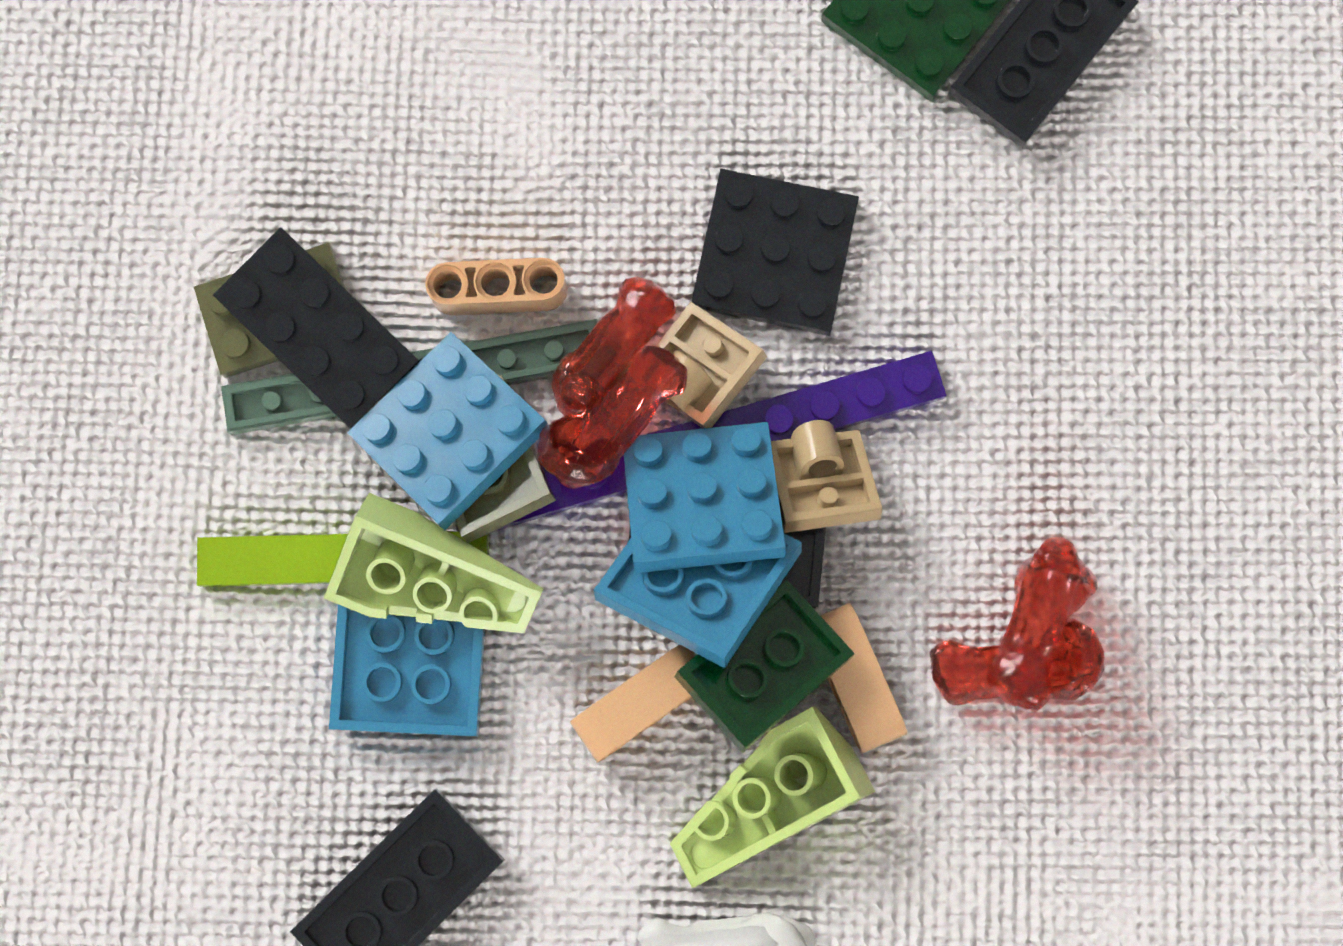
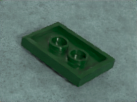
(772, 670)

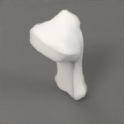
(756, 930)

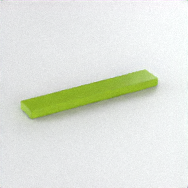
(276, 559)

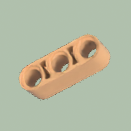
(477, 275)
(862, 686)
(633, 705)

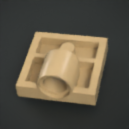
(716, 363)
(824, 478)

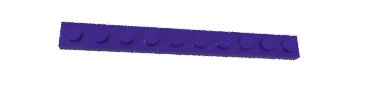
(839, 401)

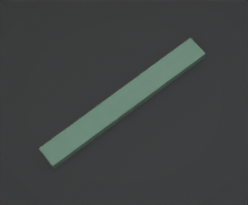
(288, 401)

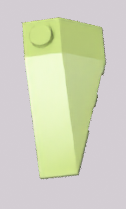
(416, 569)
(785, 786)

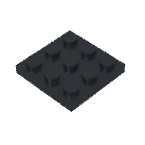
(775, 252)

